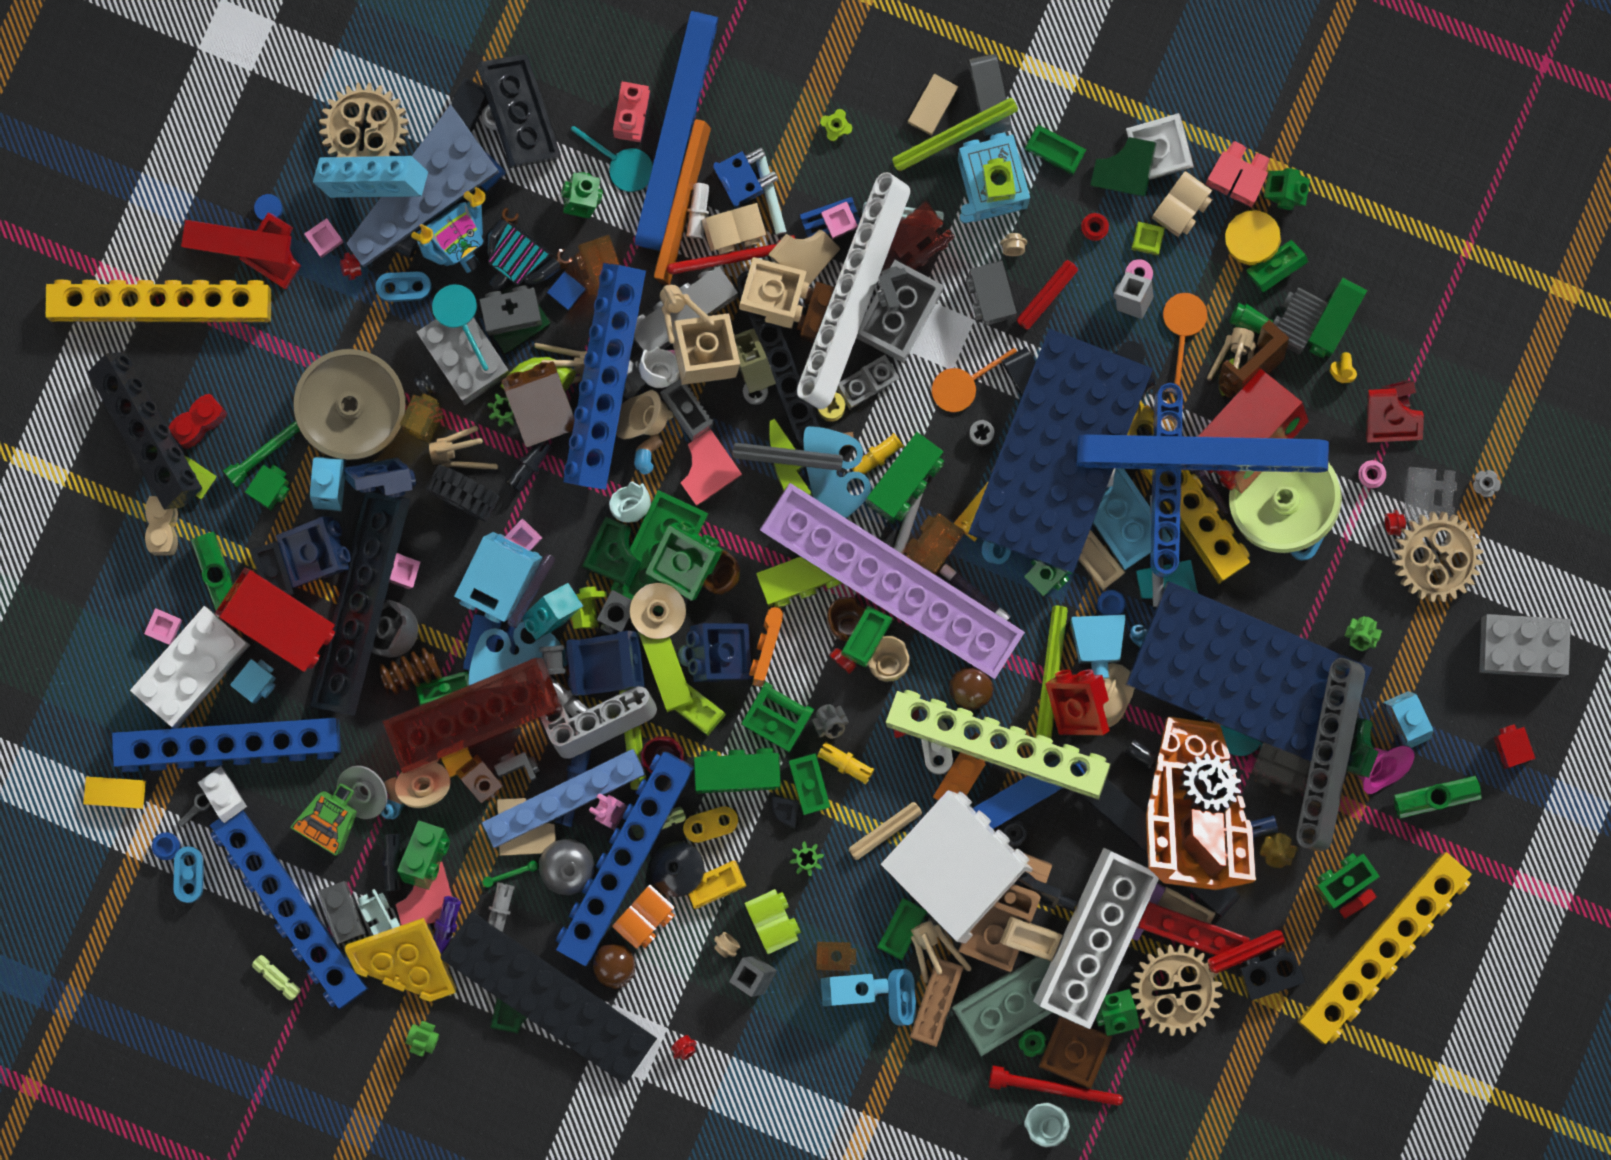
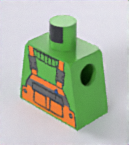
(328, 819)

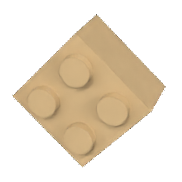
(705, 350)

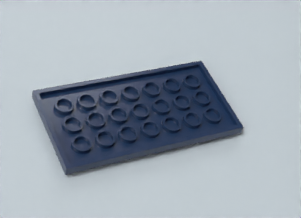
(1037, 493)
(1235, 670)

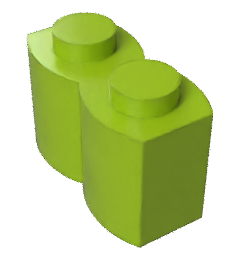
(772, 921)

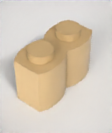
(1182, 204)
(734, 227)
(160, 533)

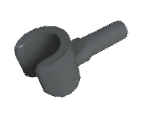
(194, 810)

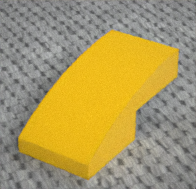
(114, 792)

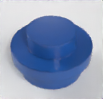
(165, 846)

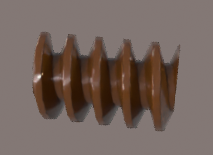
(410, 671)

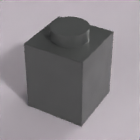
(753, 976)

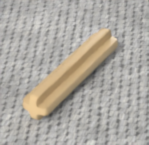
(885, 831)

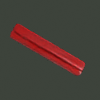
(1047, 294)
(1246, 951)

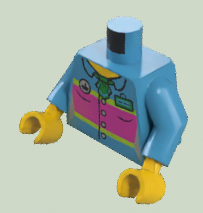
(454, 234)

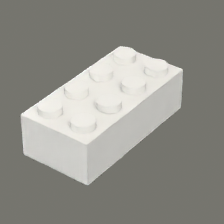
(190, 667)

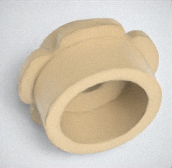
(1013, 244)
(726, 945)

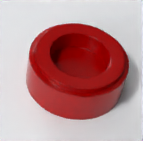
(845, 663)

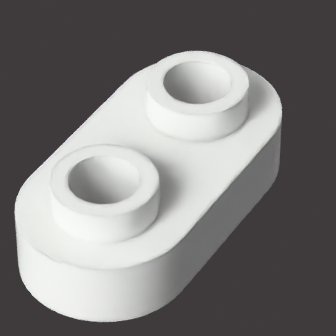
(932, 750)

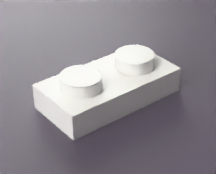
(222, 794)

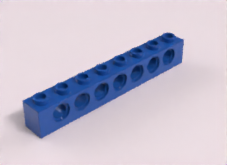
(610, 388)
(126, 744)
(584, 949)
(352, 983)

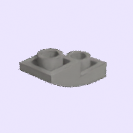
(867, 382)

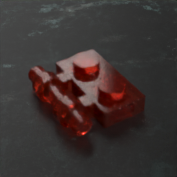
(915, 228)

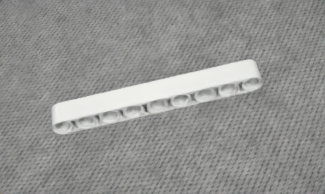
(853, 291)

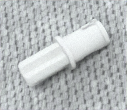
(697, 211)

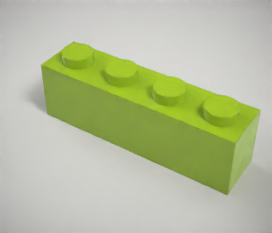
(793, 579)

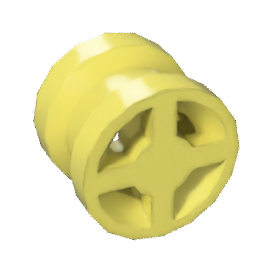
(831, 412)

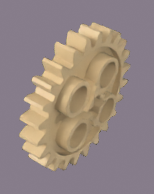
(339, 124)
(1419, 572)
(1172, 965)

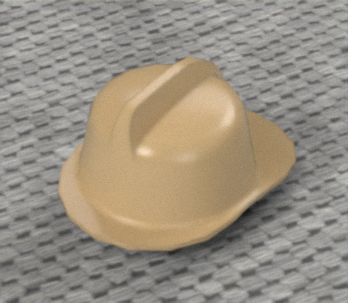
(643, 415)
(1118, 693)

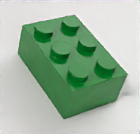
(905, 479)
(737, 771)

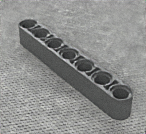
(1336, 767)

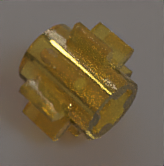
(1278, 850)

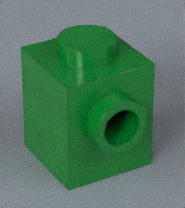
(269, 486)

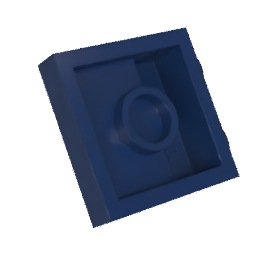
(388, 475)
(313, 551)
(719, 652)

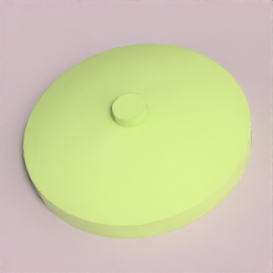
(1287, 509)

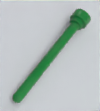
(238, 472)

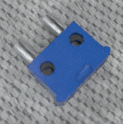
(739, 179)

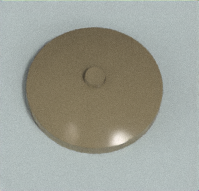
(349, 404)

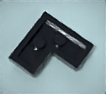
(272, 567)

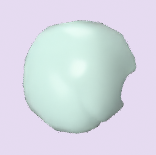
(630, 503)
(1047, 1124)

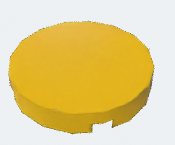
(1253, 237)

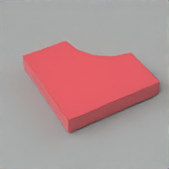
(710, 469)
(423, 902)

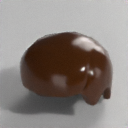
(724, 576)
(843, 617)
(971, 688)
(614, 965)

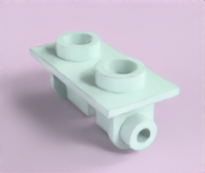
(376, 908)

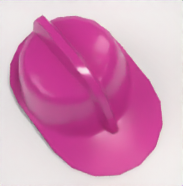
(1388, 768)

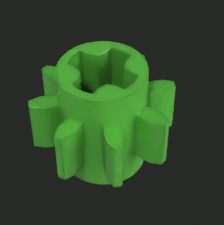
(508, 417)
(1363, 633)
(805, 850)
(422, 1038)

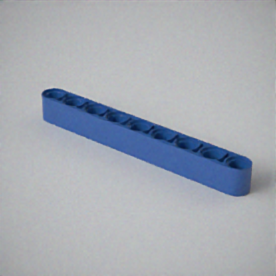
(676, 129)
(1203, 453)

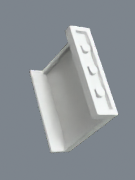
(956, 864)

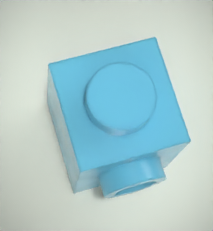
(255, 681)

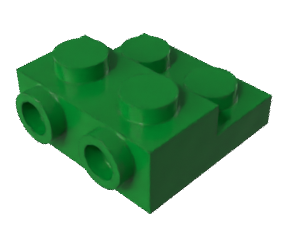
(684, 559)

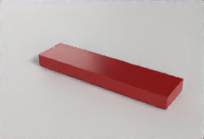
(236, 241)
(1189, 930)

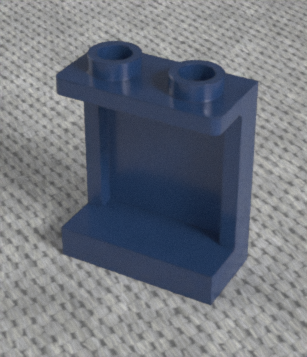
(604, 664)

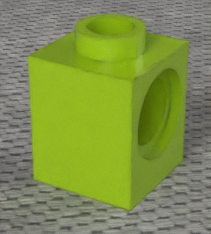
(998, 192)

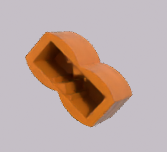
(644, 917)

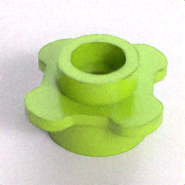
(836, 132)

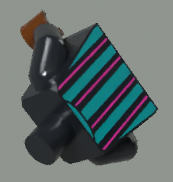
(519, 256)

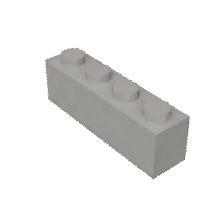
(709, 293)

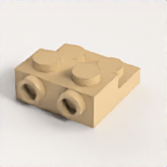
(774, 292)

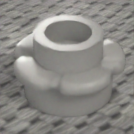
(1481, 488)

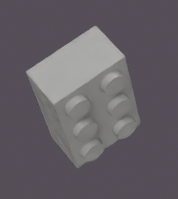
(898, 330)
(458, 360)
(1525, 645)

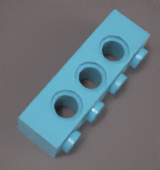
(370, 176)

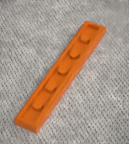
(682, 200)

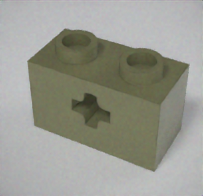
(753, 361)

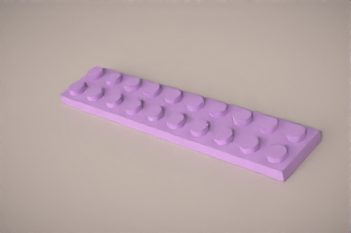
(892, 580)

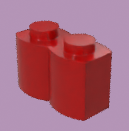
(192, 425)

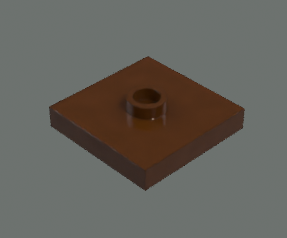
(1075, 1052)

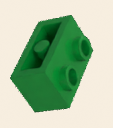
(424, 855)
(1346, 881)

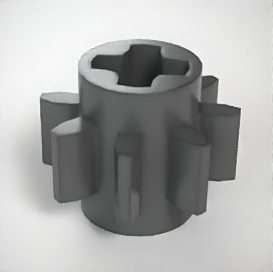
(830, 721)

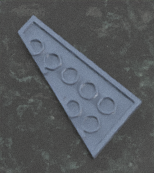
(453, 166)

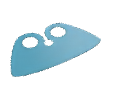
(825, 483)
(489, 663)

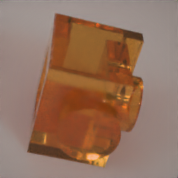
(824, 952)

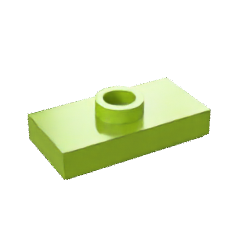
(701, 712)

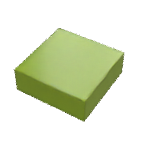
(1148, 238)

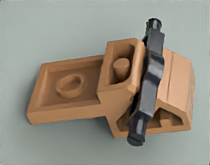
(1019, 902)

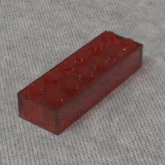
(472, 715)

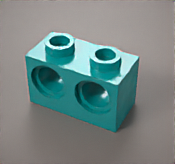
(551, 611)

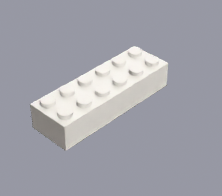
(1096, 938)

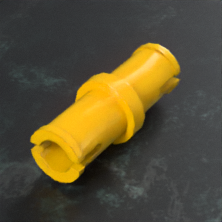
(878, 454)
(845, 762)

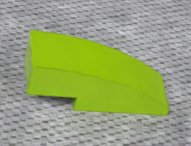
(786, 473)
(667, 672)

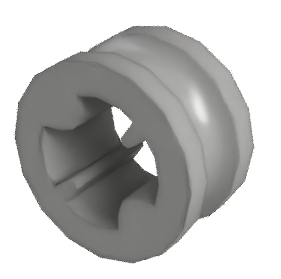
(755, 401)
(989, 436)

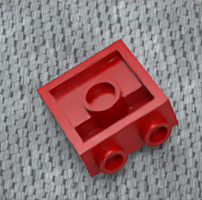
(1078, 702)

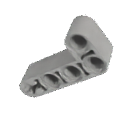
(633, 709)

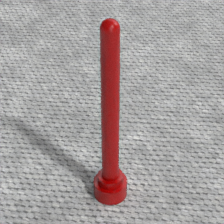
(721, 259)
(1002, 1078)

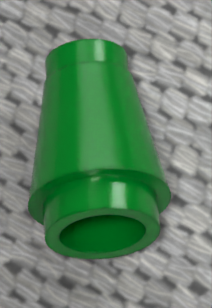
(1248, 318)

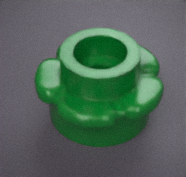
(1038, 1048)

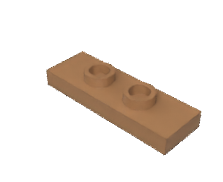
(936, 1003)

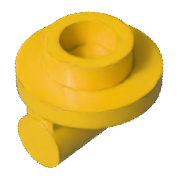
(1342, 370)

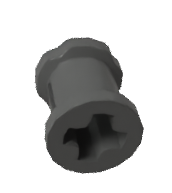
(553, 659)

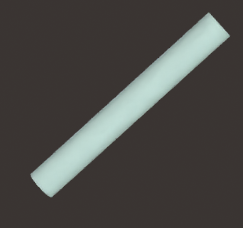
(771, 198)

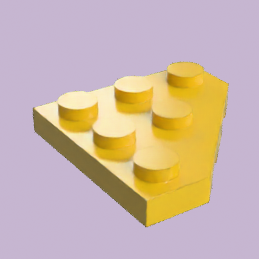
(404, 960)

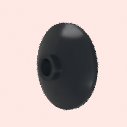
(689, 871)

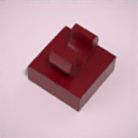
(1403, 389)

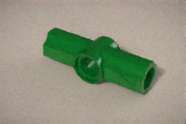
(210, 556)
(1420, 801)

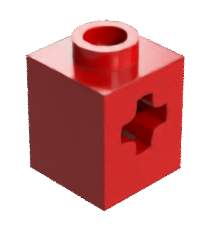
(1513, 746)

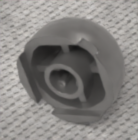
(395, 630)
(566, 866)

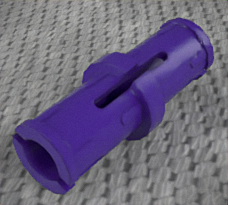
(446, 923)

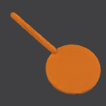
(1184, 316)
(956, 389)

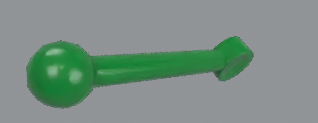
(489, 881)

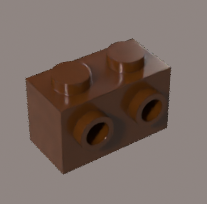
(818, 301)

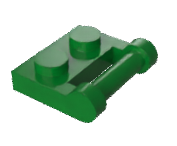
(773, 725)

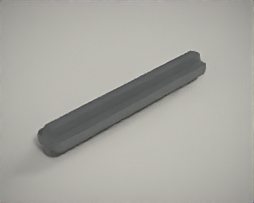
(787, 456)

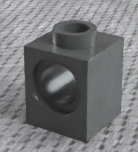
(615, 600)

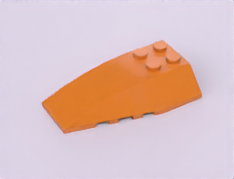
(1166, 808)

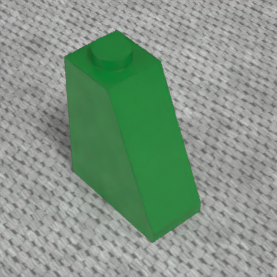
(1335, 318)

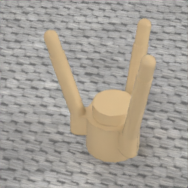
(674, 302)
(1240, 343)
(577, 363)
(443, 451)
(926, 936)

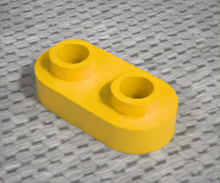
(710, 824)

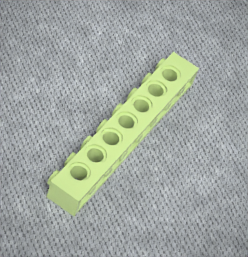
(1089, 784)

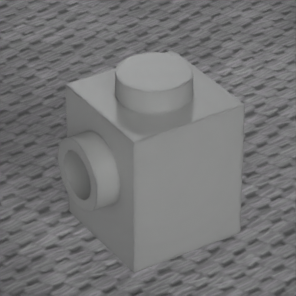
(1133, 295)

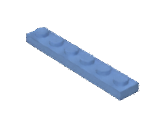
(563, 798)

